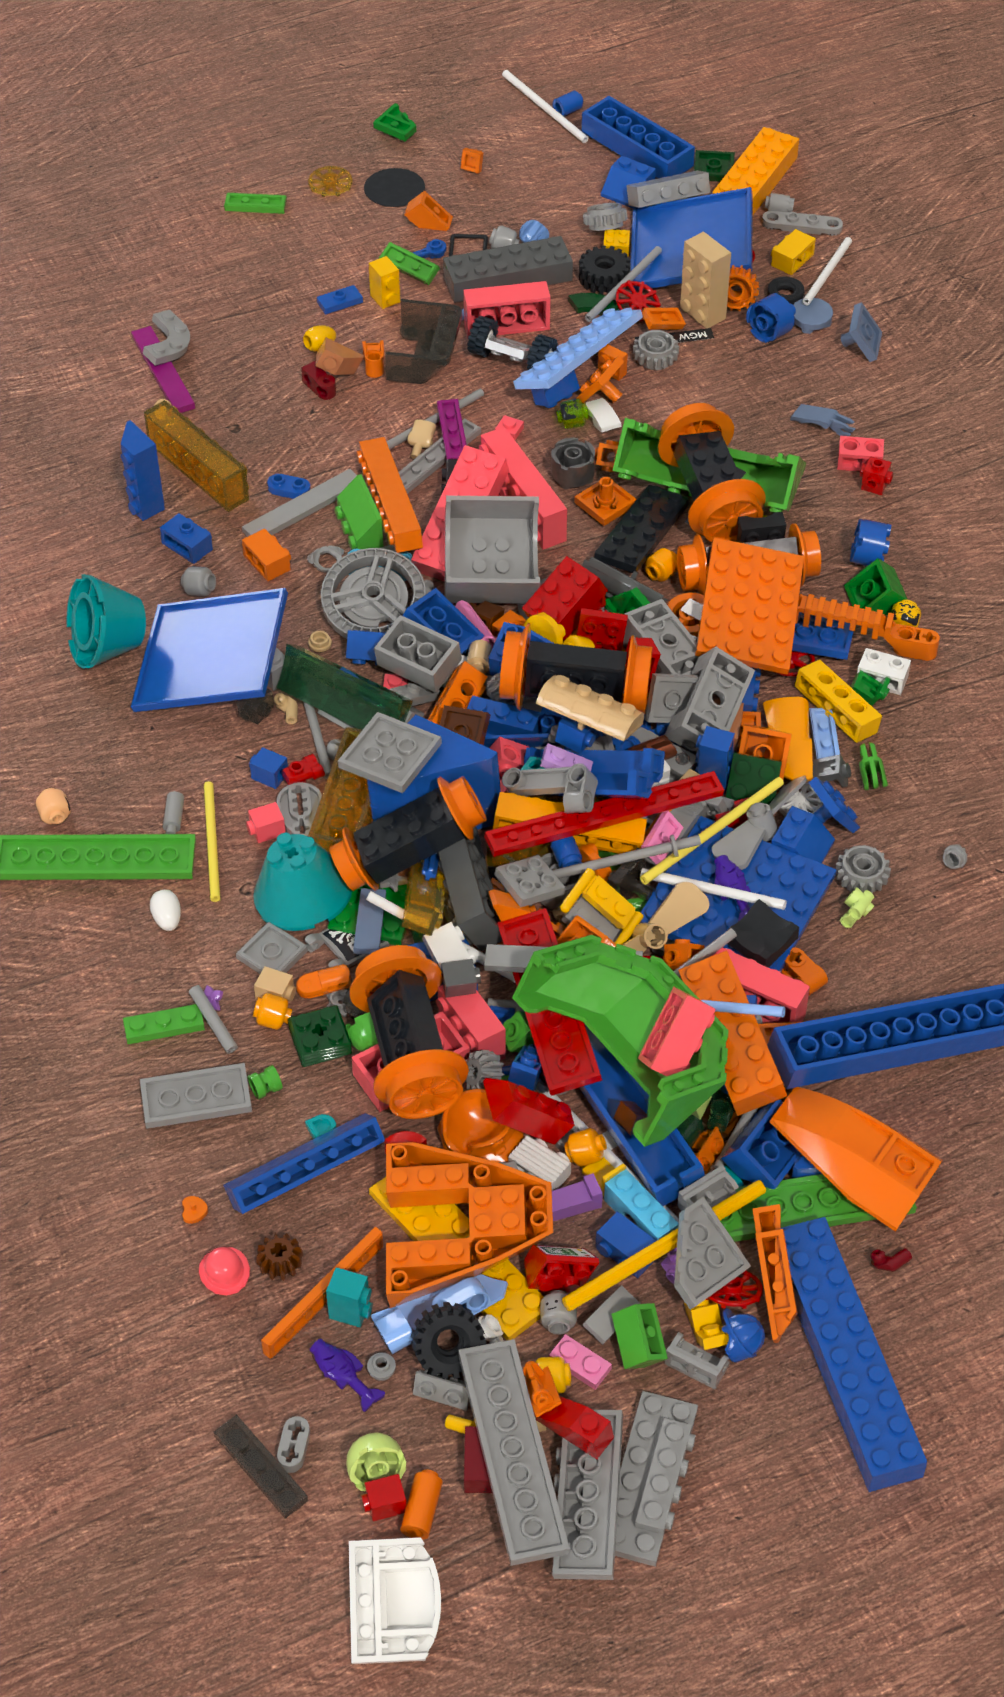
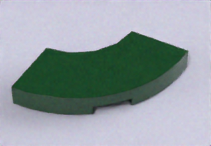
(586, 301)

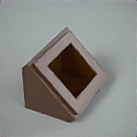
(628, 1114)

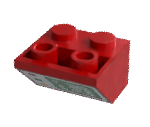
(558, 1267)

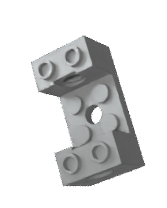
(661, 624)
(717, 675)

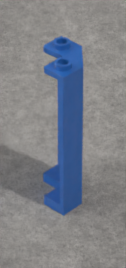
(619, 771)

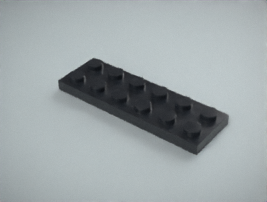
(641, 529)

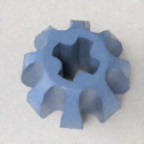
(532, 231)

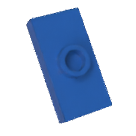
(339, 299)

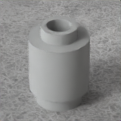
(779, 202)

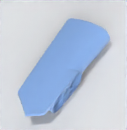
(473, 1292)

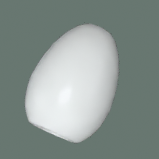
(165, 909)

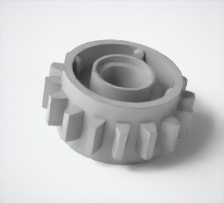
(605, 216)
(656, 350)
(863, 868)

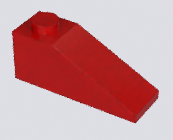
(579, 1426)

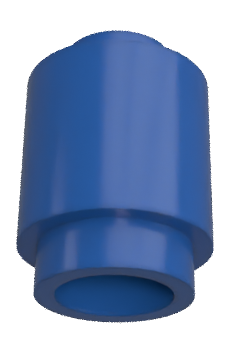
(566, 852)

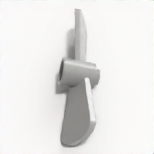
(744, 840)

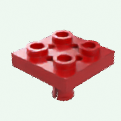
(603, 628)

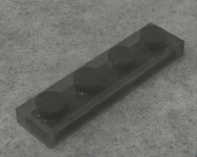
(261, 1466)

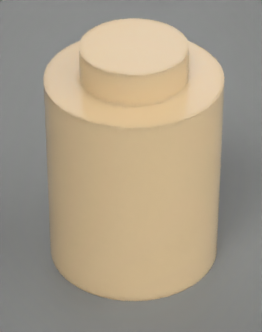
(478, 655)

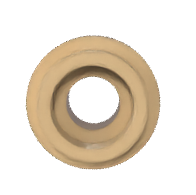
(319, 641)

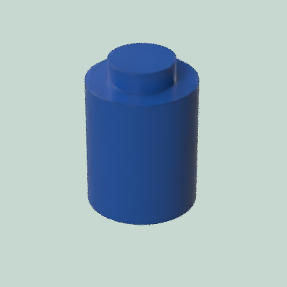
(568, 103)

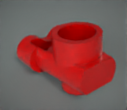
(303, 770)

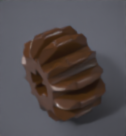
(279, 1256)

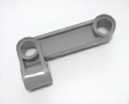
(575, 782)

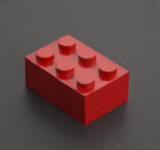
(565, 594)

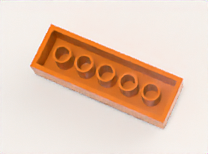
(750, 1068)

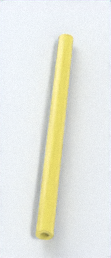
(211, 842)

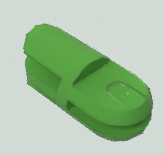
(871, 766)

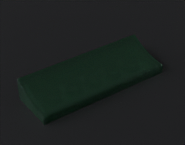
(338, 689)

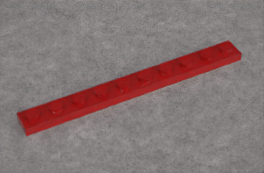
(604, 814)

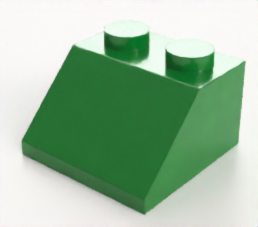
(876, 587)

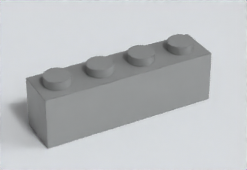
(668, 188)

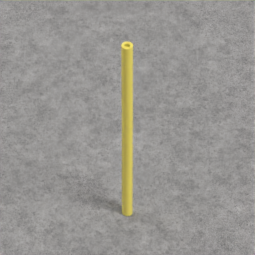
(713, 829)

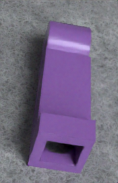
(577, 1198)

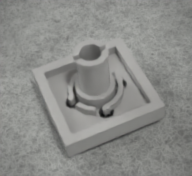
(531, 886)

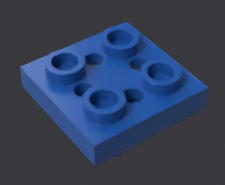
(833, 805)

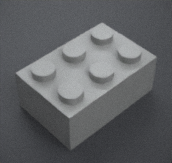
(418, 653)

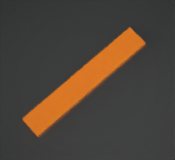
(317, 1297)

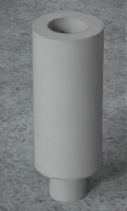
(173, 812)

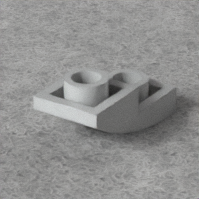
(601, 1323)

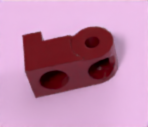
(318, 381)

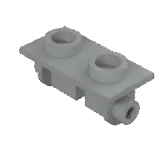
(448, 1392)

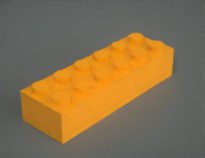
(761, 165)

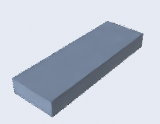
(368, 924)

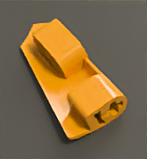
(792, 717)

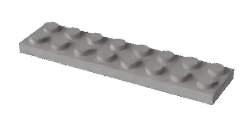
(513, 1453)

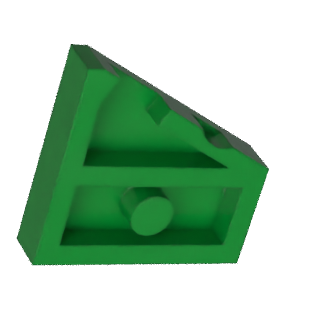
(395, 123)
(626, 601)

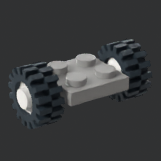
(484, 341)

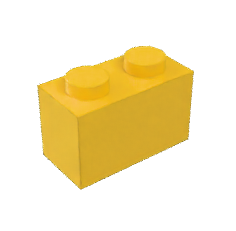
(793, 252)
(384, 282)

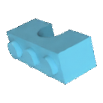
(629, 1197)

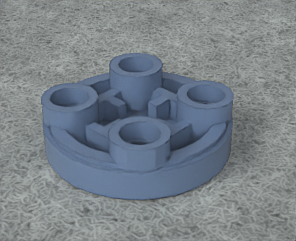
(813, 316)

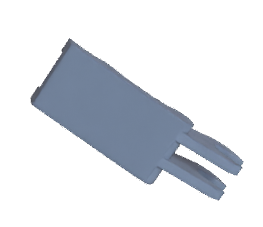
(824, 417)

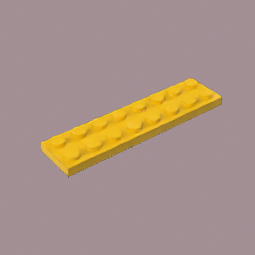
(438, 1222)

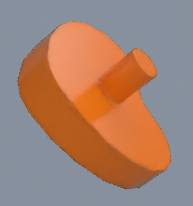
(194, 1209)

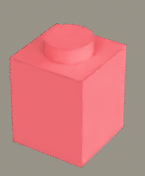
(265, 822)

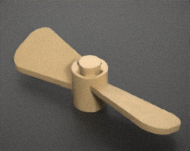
(679, 908)

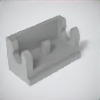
(713, 1187)
(696, 1362)

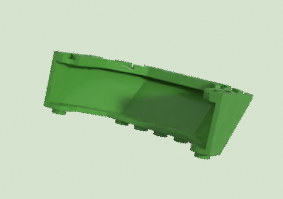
(639, 458)
(620, 1002)

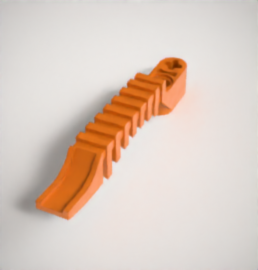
(905, 639)

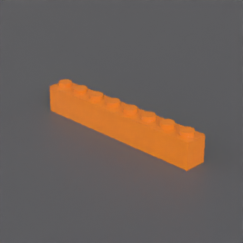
(389, 495)

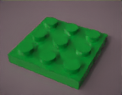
(392, 926)

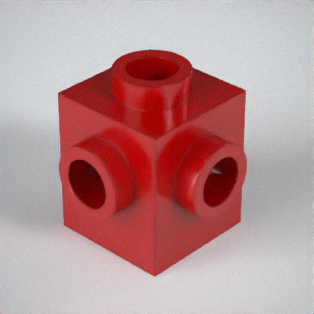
(876, 475)

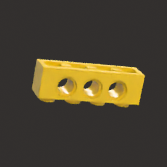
(830, 692)

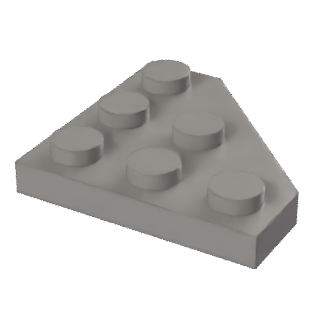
(704, 1255)

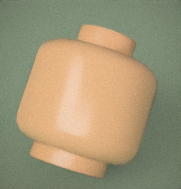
(53, 806)

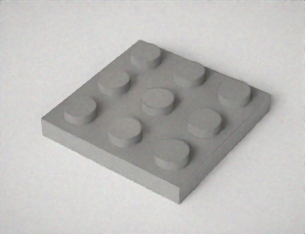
(390, 752)

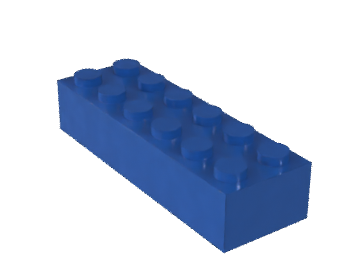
(637, 137)

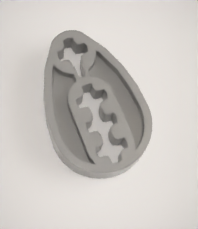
(288, 806)

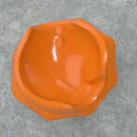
(471, 1130)

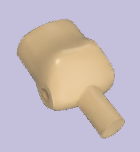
(421, 436)

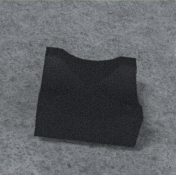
(761, 529)
(763, 934)

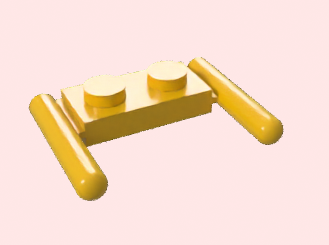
(606, 901)

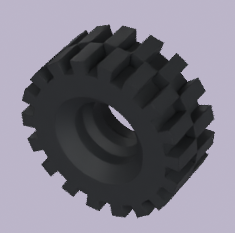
(603, 268)
(427, 1332)

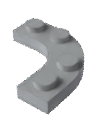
(174, 345)

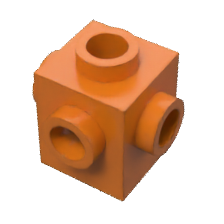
(602, 453)
(680, 952)

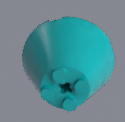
(299, 884)

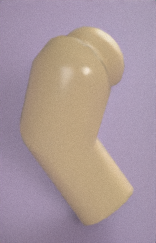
(288, 706)

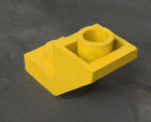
(707, 1324)

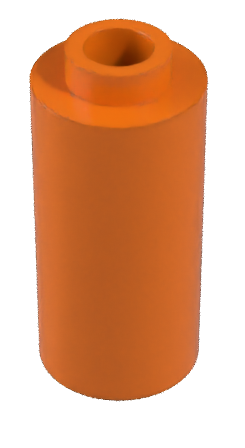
(421, 1504)

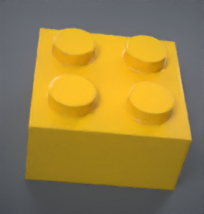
(617, 239)

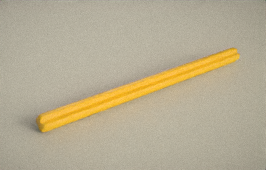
(655, 1250)

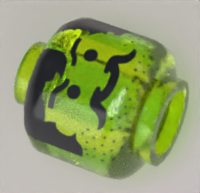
(573, 413)

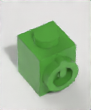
(517, 1032)

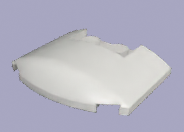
(392, 1600)

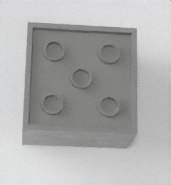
(491, 548)

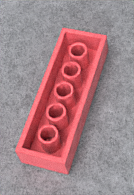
(473, 475)
(527, 481)

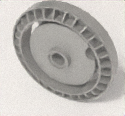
(368, 581)

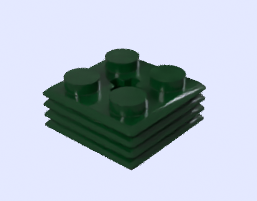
(315, 1048)

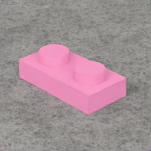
(660, 833)
(583, 1362)

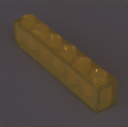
(423, 901)

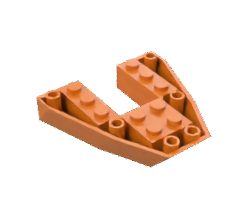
(505, 1216)

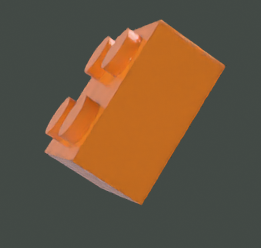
(611, 353)

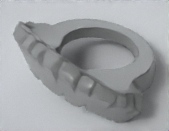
(314, 557)

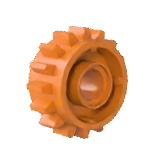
(744, 279)

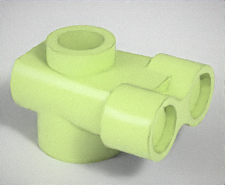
(859, 905)

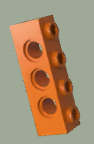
(465, 678)

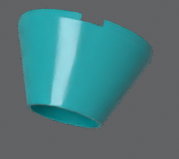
(103, 621)

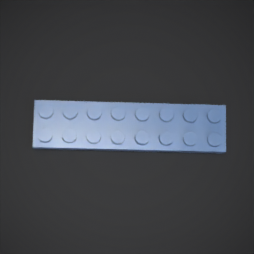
(577, 349)

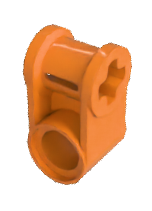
(374, 358)
(804, 970)

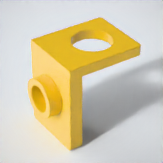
(603, 1171)

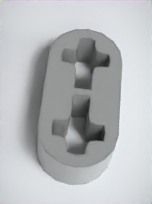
(299, 1445)

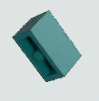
(349, 1297)

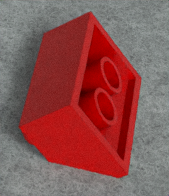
(528, 1110)

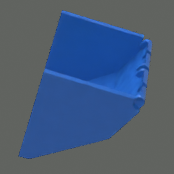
(452, 760)

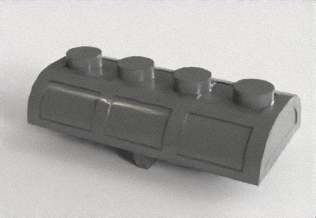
(618, 582)

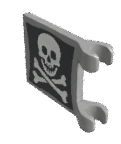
(340, 944)

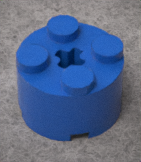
(771, 317)
(869, 542)

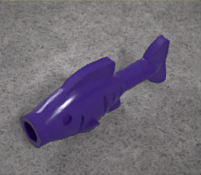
(731, 876)
(342, 1367)

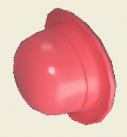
(224, 1270)

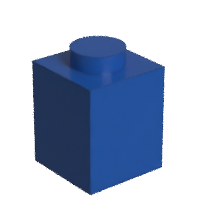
(267, 767)

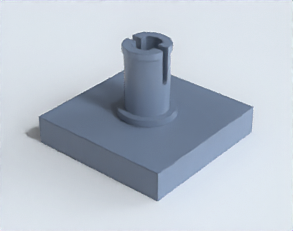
(863, 332)

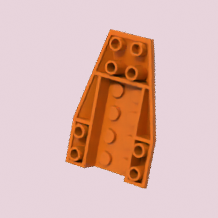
(857, 1153)

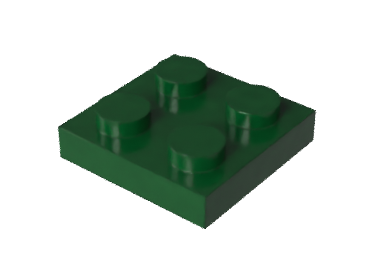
(750, 775)

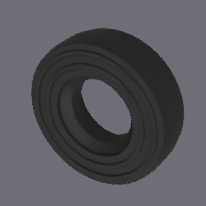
(787, 283)

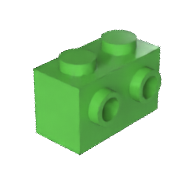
(637, 1333)

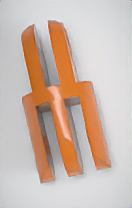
(324, 981)

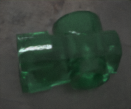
(720, 1111)

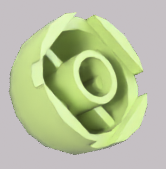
(374, 1458)

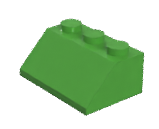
(359, 516)

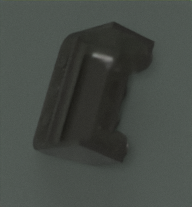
(436, 331)

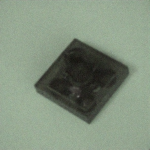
(627, 880)

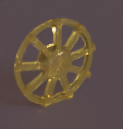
(330, 180)

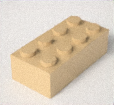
(705, 279)

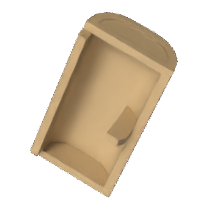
(590, 708)

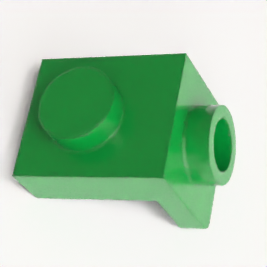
(870, 688)

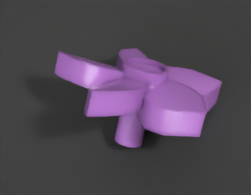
(214, 997)

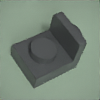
(832, 769)

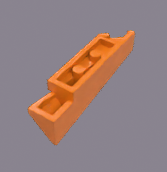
(775, 1269)

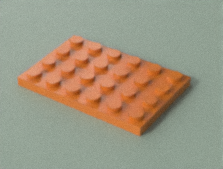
(750, 604)

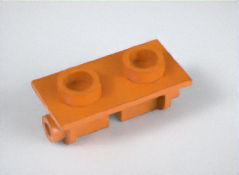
(708, 1147)
(541, 1388)

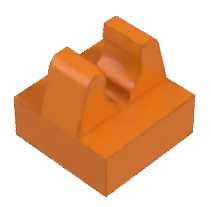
(472, 160)

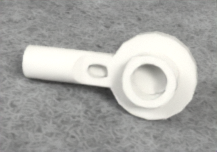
(491, 1328)

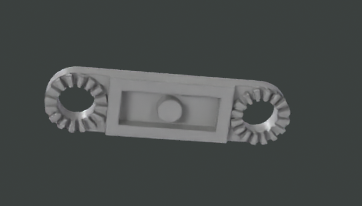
(803, 222)

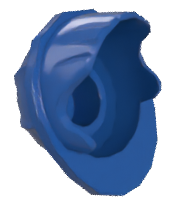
(745, 1335)

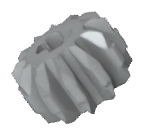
(483, 1065)

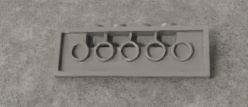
(651, 1475)
(589, 1506)

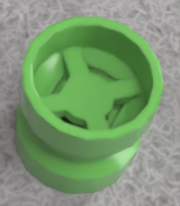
(265, 1082)

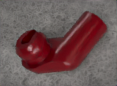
(890, 1263)

